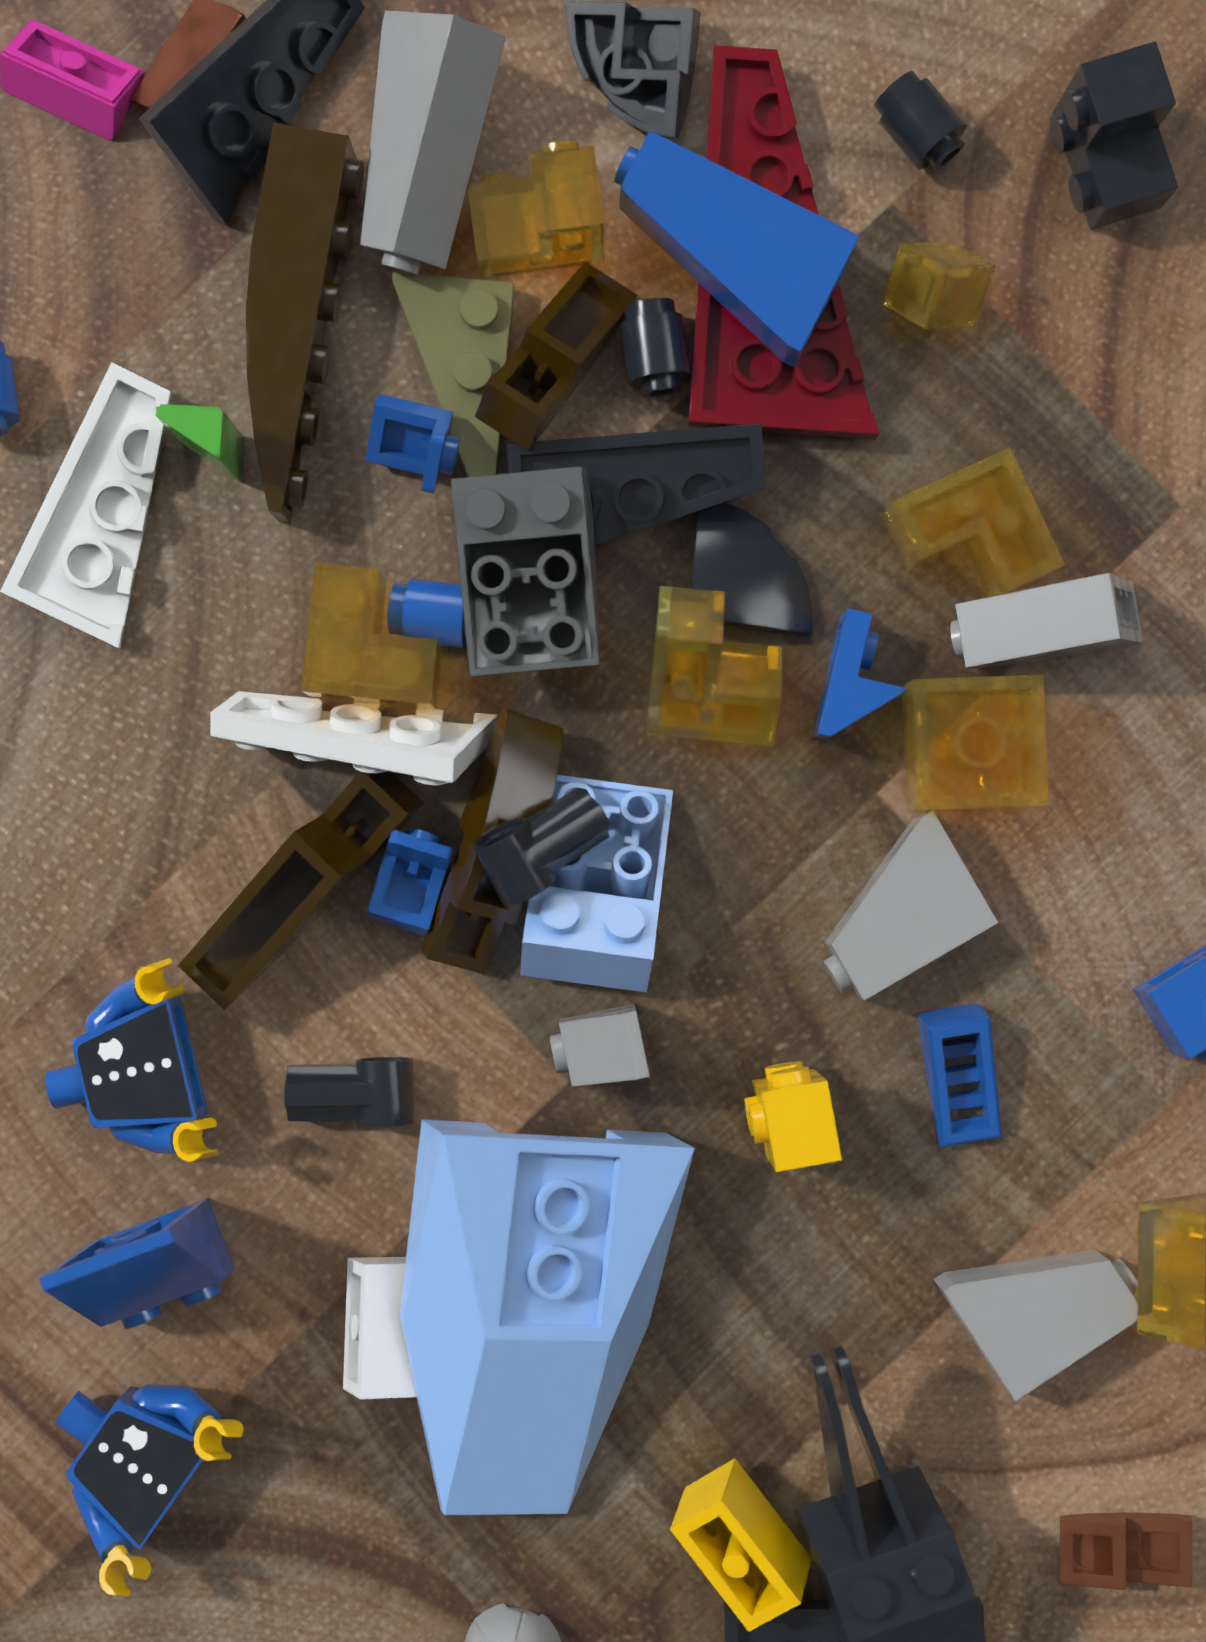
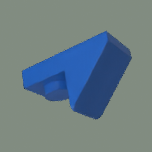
(845, 694)

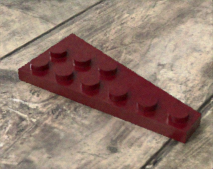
(732, 370)

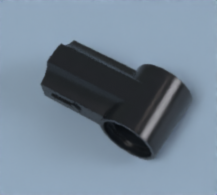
(528, 851)
(371, 1092)

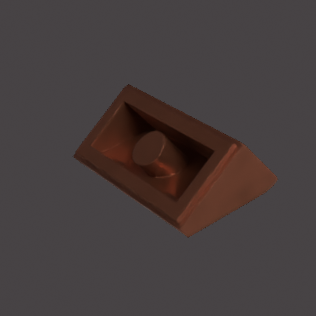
(195, 36)

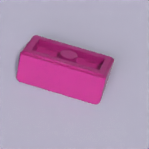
(69, 79)

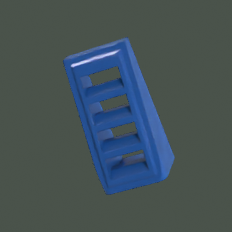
(950, 1023)

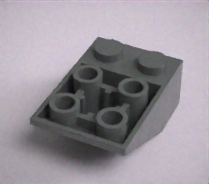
(527, 570)

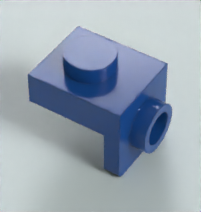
(413, 439)
(409, 881)

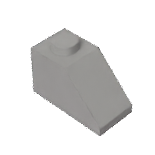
(600, 1047)

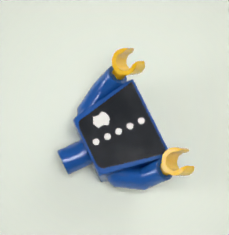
(139, 1069)
(137, 1467)

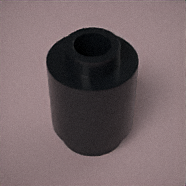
(921, 121)
(655, 347)

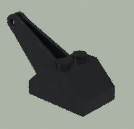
(882, 1545)

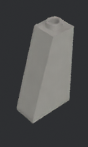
(425, 133)

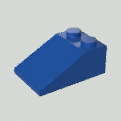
(144, 1267)

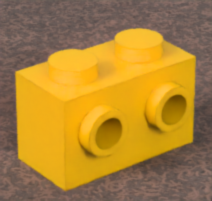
(793, 1117)
(741, 1545)

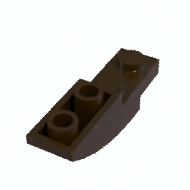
(511, 784)

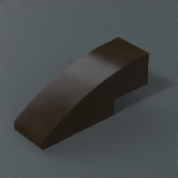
(554, 356)

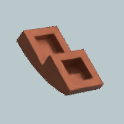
(1124, 1548)

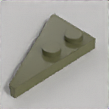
(464, 342)

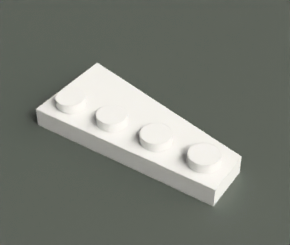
(94, 518)
(355, 734)

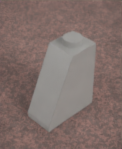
(1047, 622)
(907, 912)
(1041, 1312)

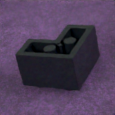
(1113, 135)

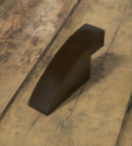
(299, 885)

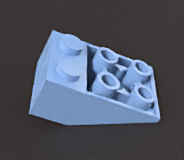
(604, 905)

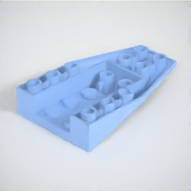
(529, 1301)

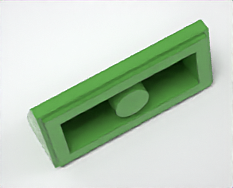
(208, 434)

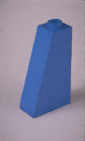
(738, 240)

